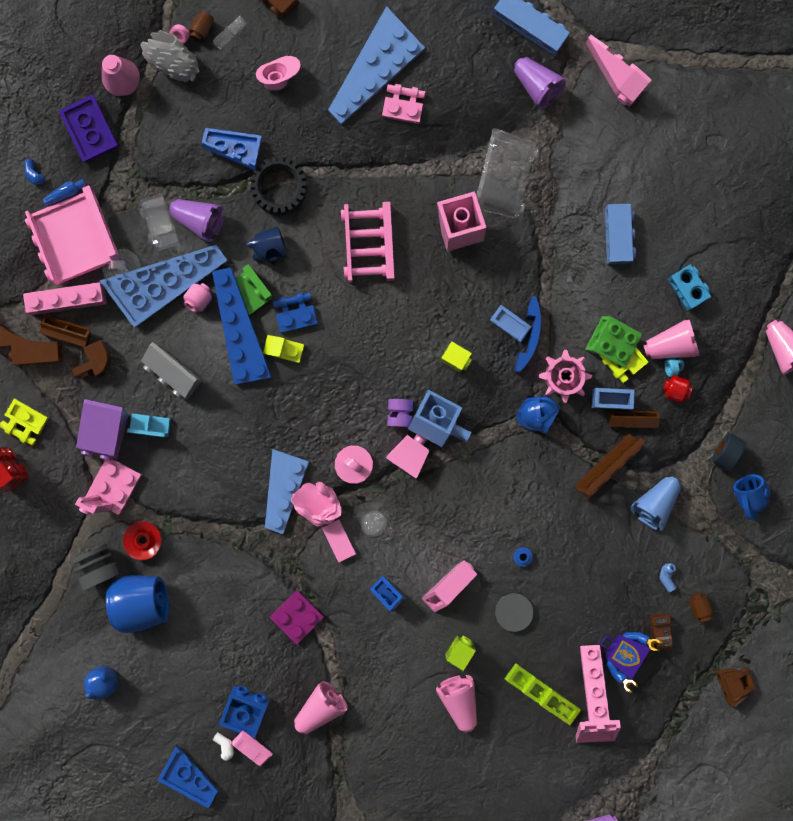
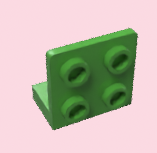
(252, 290)
(613, 340)

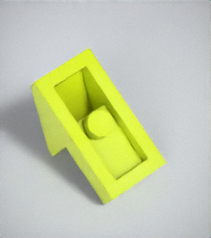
(283, 349)

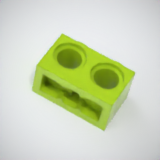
(460, 652)

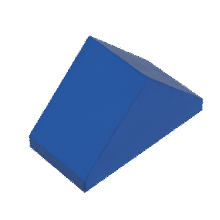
(387, 593)

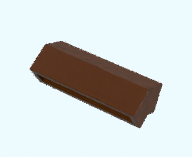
(65, 331)
(634, 419)

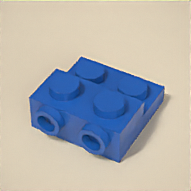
(244, 711)

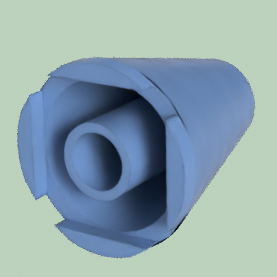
(657, 503)

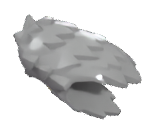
(170, 56)

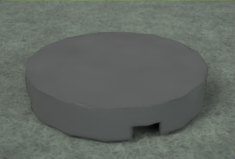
(514, 612)

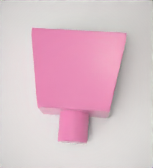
(410, 454)

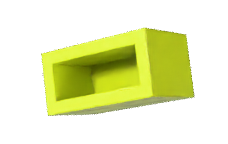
(456, 357)

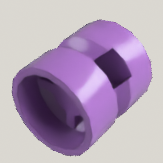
(400, 412)

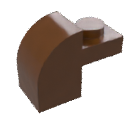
(99, 360)

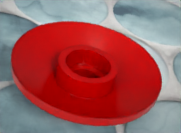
(132, 541)

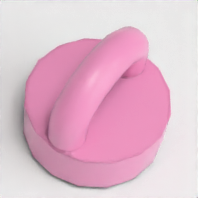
(180, 32)

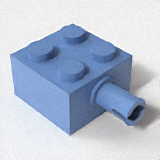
(437, 420)

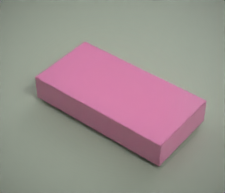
(338, 540)

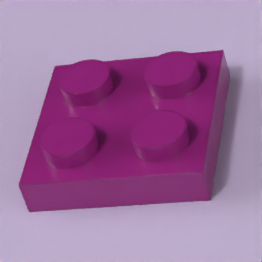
(296, 617)

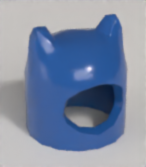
(101, 683)

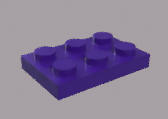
(88, 128)

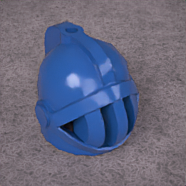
(537, 413)
(752, 499)

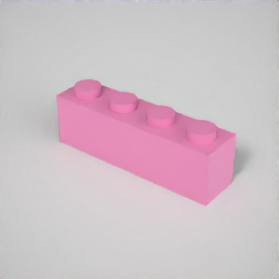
(65, 298)

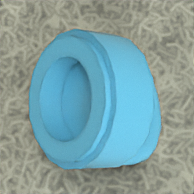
(672, 366)

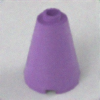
(539, 81)
(198, 217)

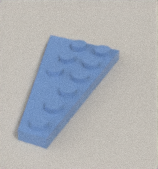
(381, 59)
(154, 286)

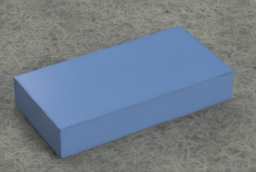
(510, 323)

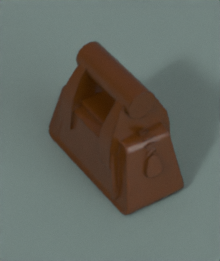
(733, 686)

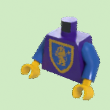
(627, 654)

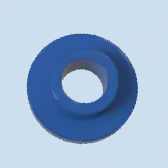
(516, 556)

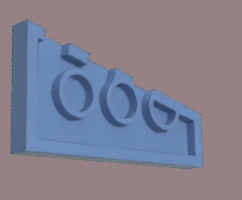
(284, 481)

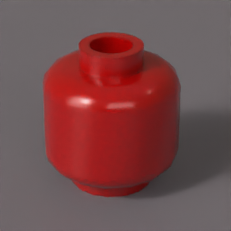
(677, 389)

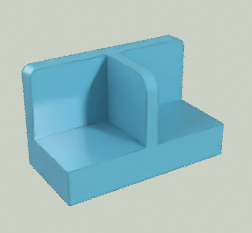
(149, 425)

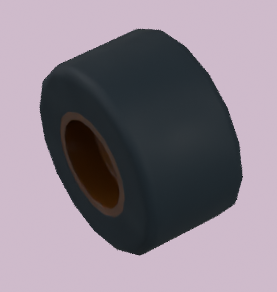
(729, 452)

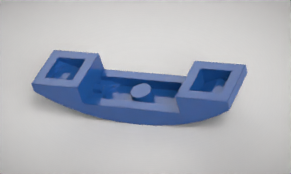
(533, 312)

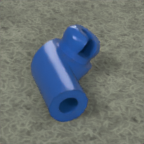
(31, 174)

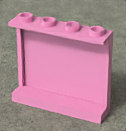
(72, 237)

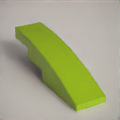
(542, 694)

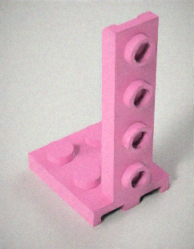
(109, 489)
(599, 726)

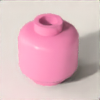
(197, 297)

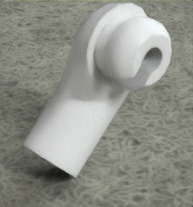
(226, 746)

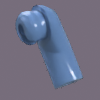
(665, 576)

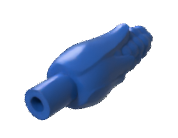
(64, 192)

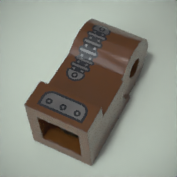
(661, 630)

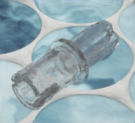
(229, 32)

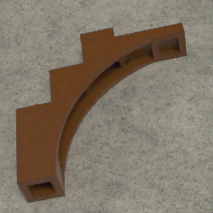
(29, 352)

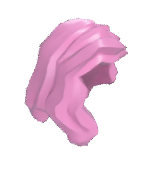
(317, 503)

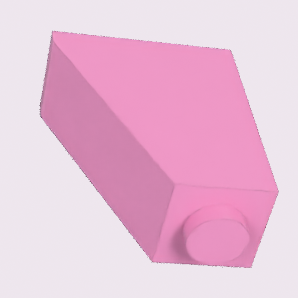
(449, 586)

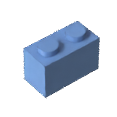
(612, 398)

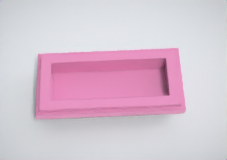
(251, 748)

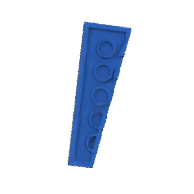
(241, 340)

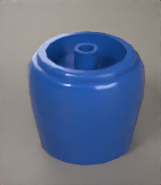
(137, 603)

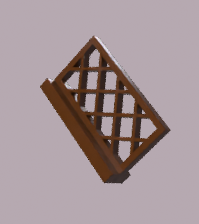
(608, 465)

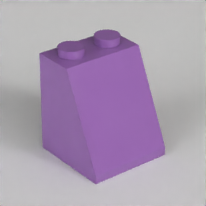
(101, 430)

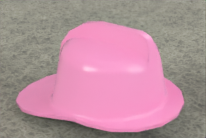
(276, 73)

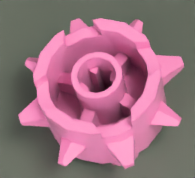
(576, 376)

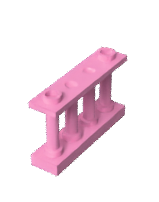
(385, 232)

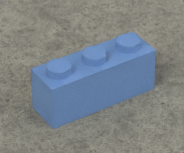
(619, 234)

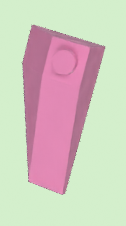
(625, 80)

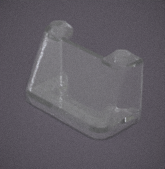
(505, 174)

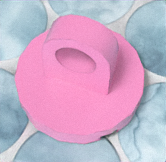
(353, 464)

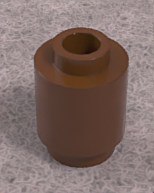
(201, 26)
(701, 607)

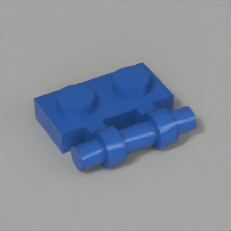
(295, 318)

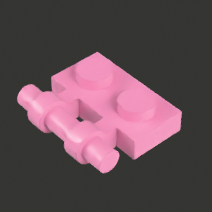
(400, 109)

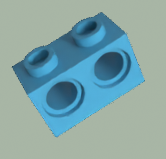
(684, 290)

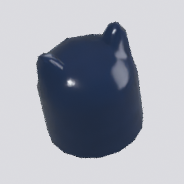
(268, 245)

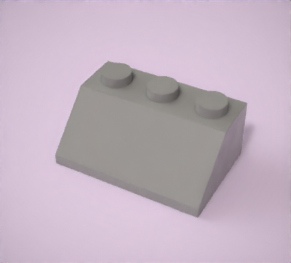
(170, 371)

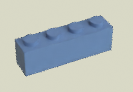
(532, 24)

